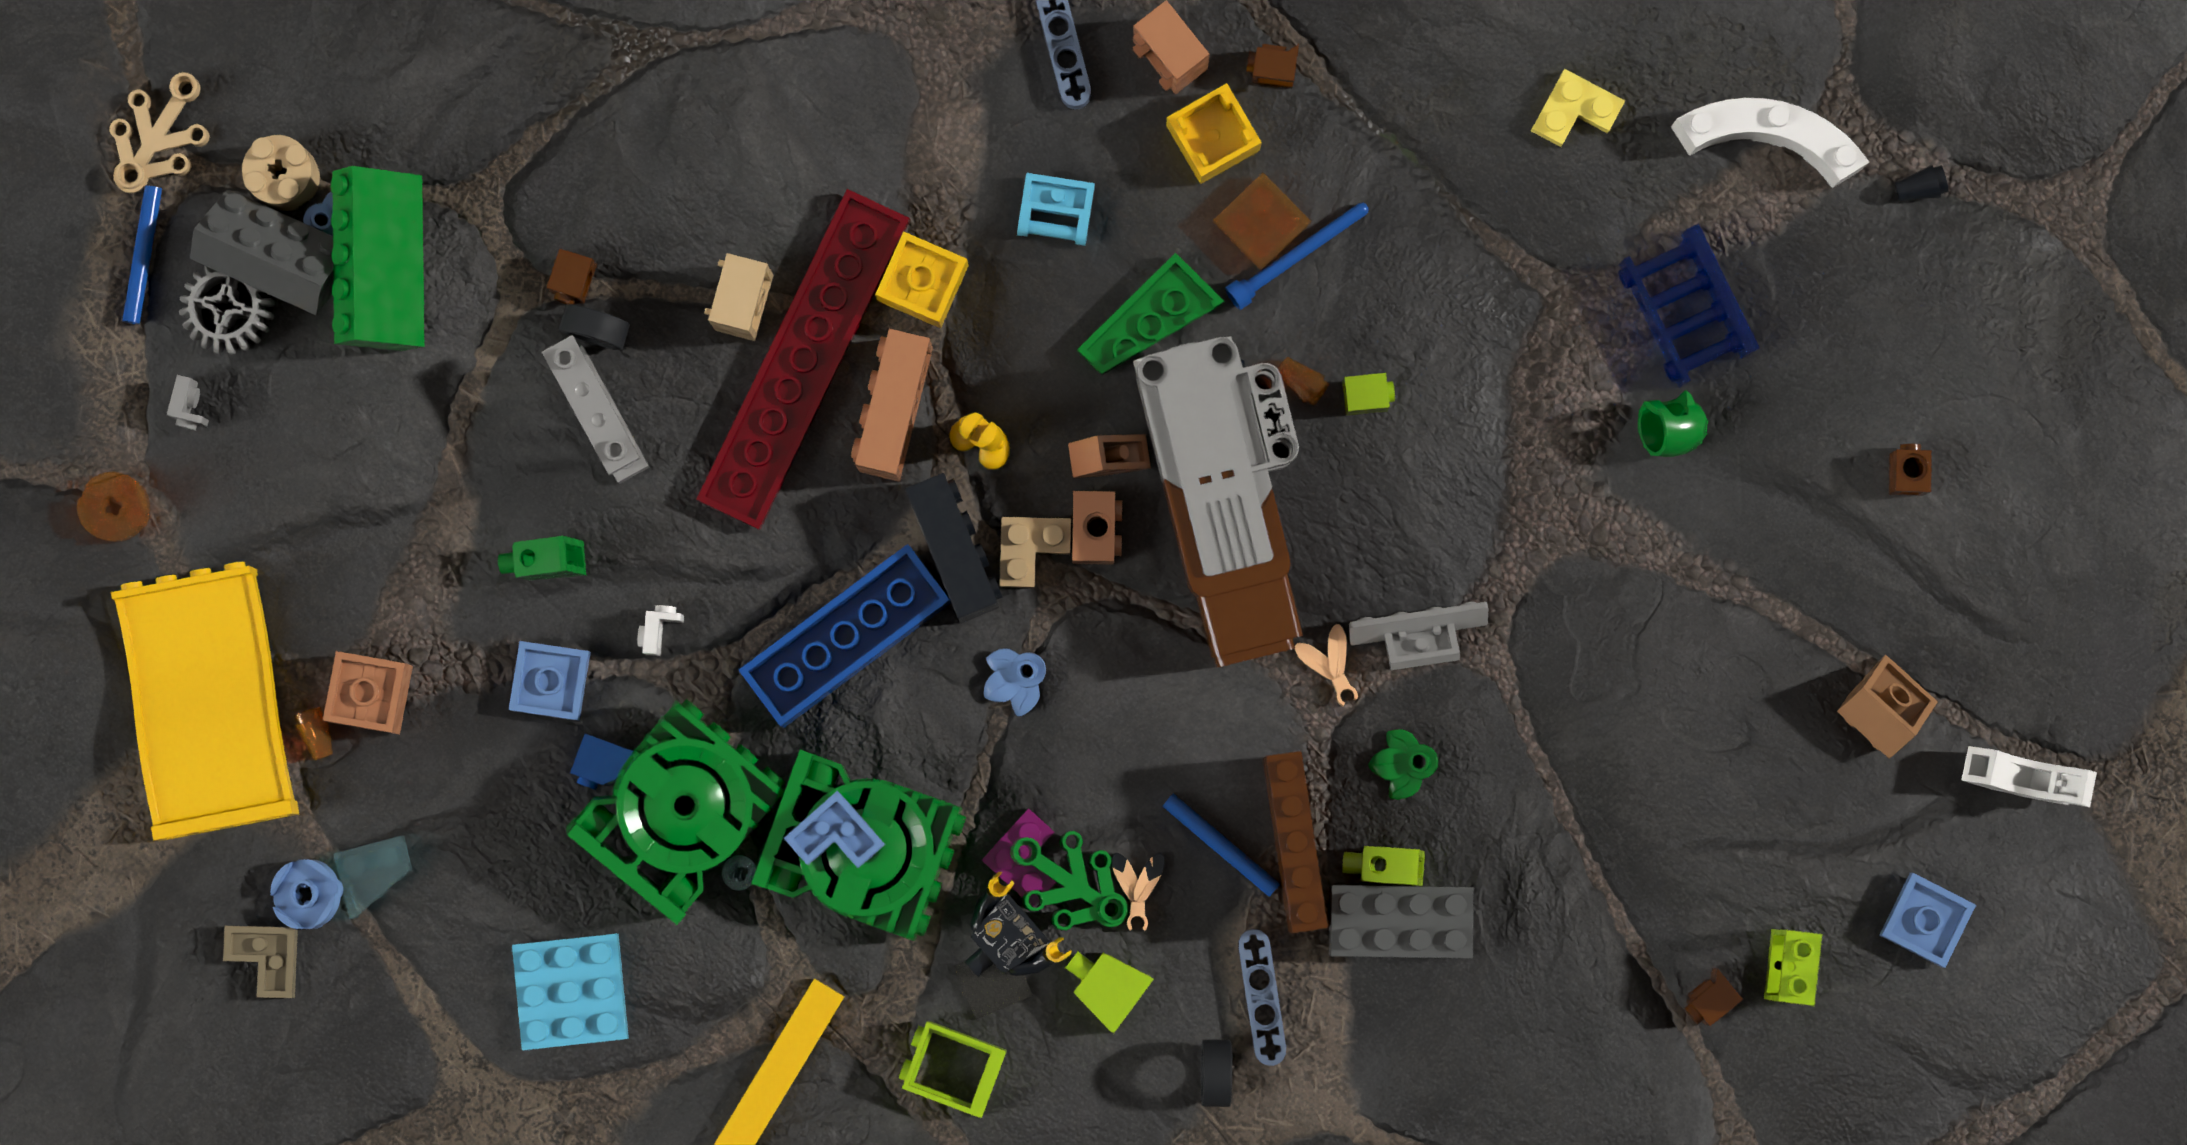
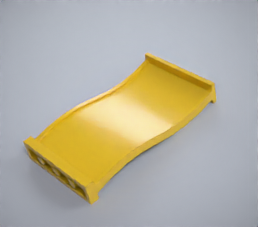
(204, 702)

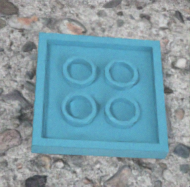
(570, 991)

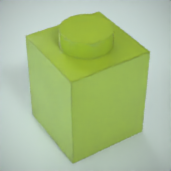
(1367, 394)

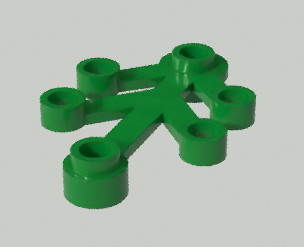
(1074, 884)

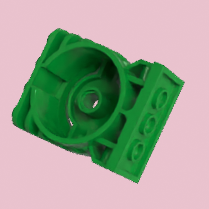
(677, 737)
(904, 905)

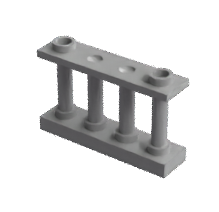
(595, 409)

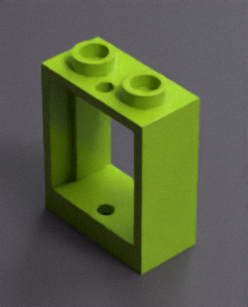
(1800, 964)
(911, 1068)

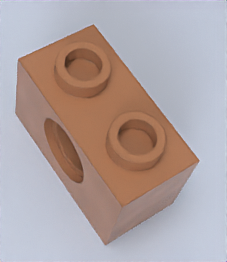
(1091, 506)

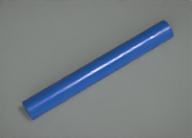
(142, 255)
(1221, 845)

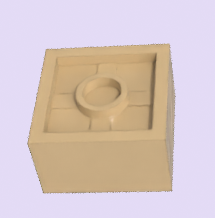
(740, 296)

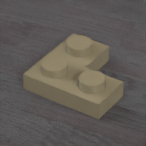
(273, 950)

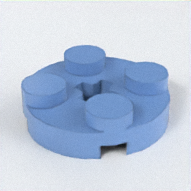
(287, 898)

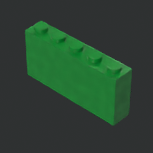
(377, 259)

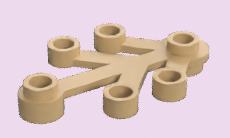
(155, 138)

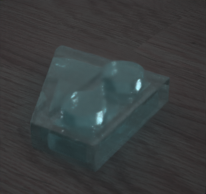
(371, 871)

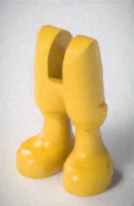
(989, 437)

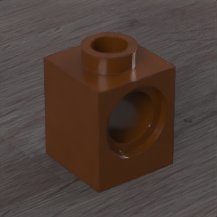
(571, 277)
(1902, 484)

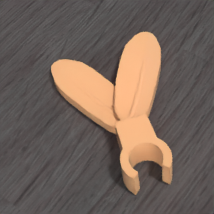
(1331, 666)

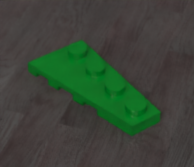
(1155, 311)

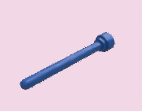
(1242, 292)

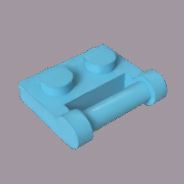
(1056, 197)

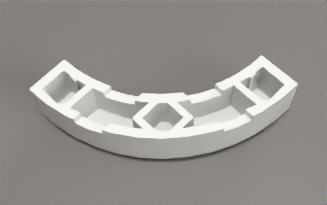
(1773, 123)

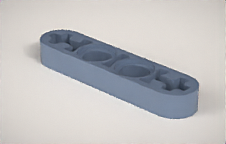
(1062, 43)
(1259, 997)

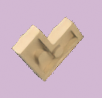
(1024, 539)

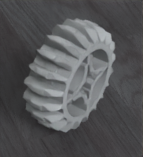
(224, 321)

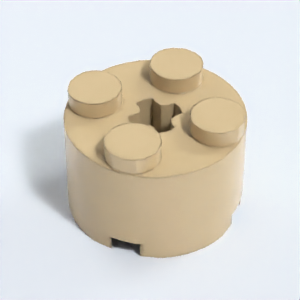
(288, 190)

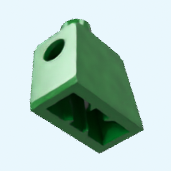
(544, 558)

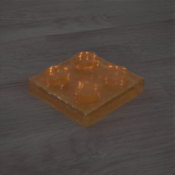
(1262, 221)

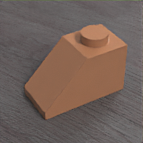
(1109, 455)

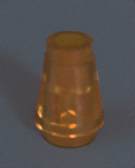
(1303, 381)
(314, 732)

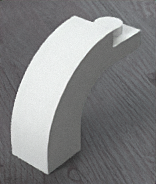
(2028, 777)

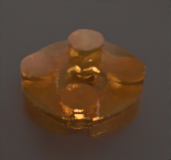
(96, 497)

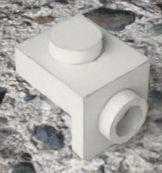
(651, 634)

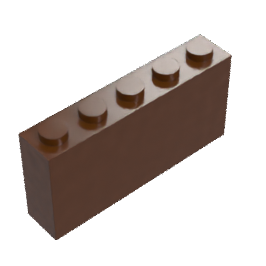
(1295, 842)

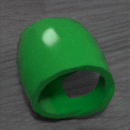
(1672, 426)

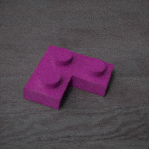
(1024, 877)

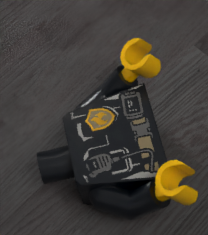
(1008, 936)

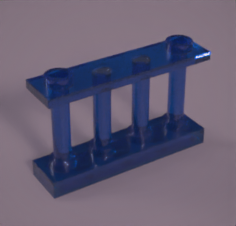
(1709, 278)

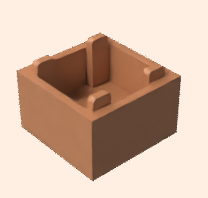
(1170, 47)
(367, 692)

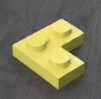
(1576, 99)

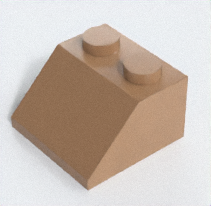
(1887, 707)

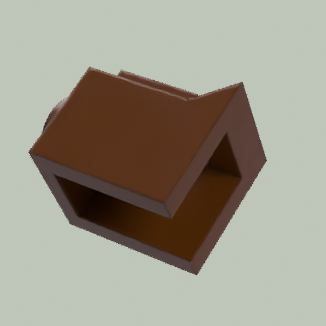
(1273, 65)
(1712, 999)

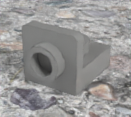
(183, 398)

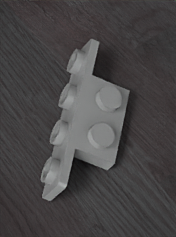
(1420, 636)

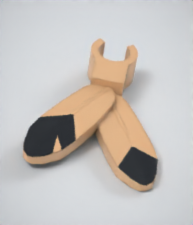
(1137, 889)

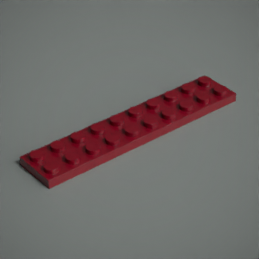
(803, 359)

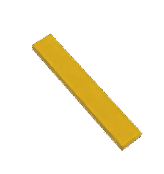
(781, 1066)

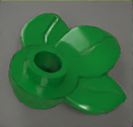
(1398, 763)

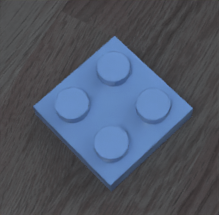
(549, 680)
(1927, 920)

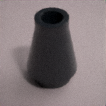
(1923, 184)

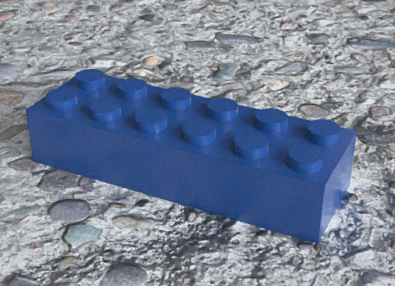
(845, 636)

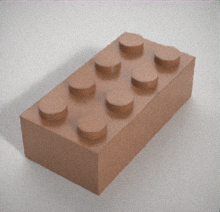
(893, 405)

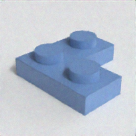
(836, 823)

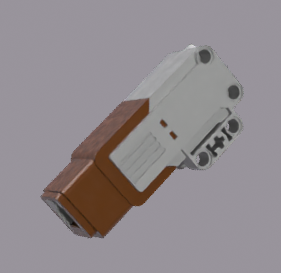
(1218, 490)

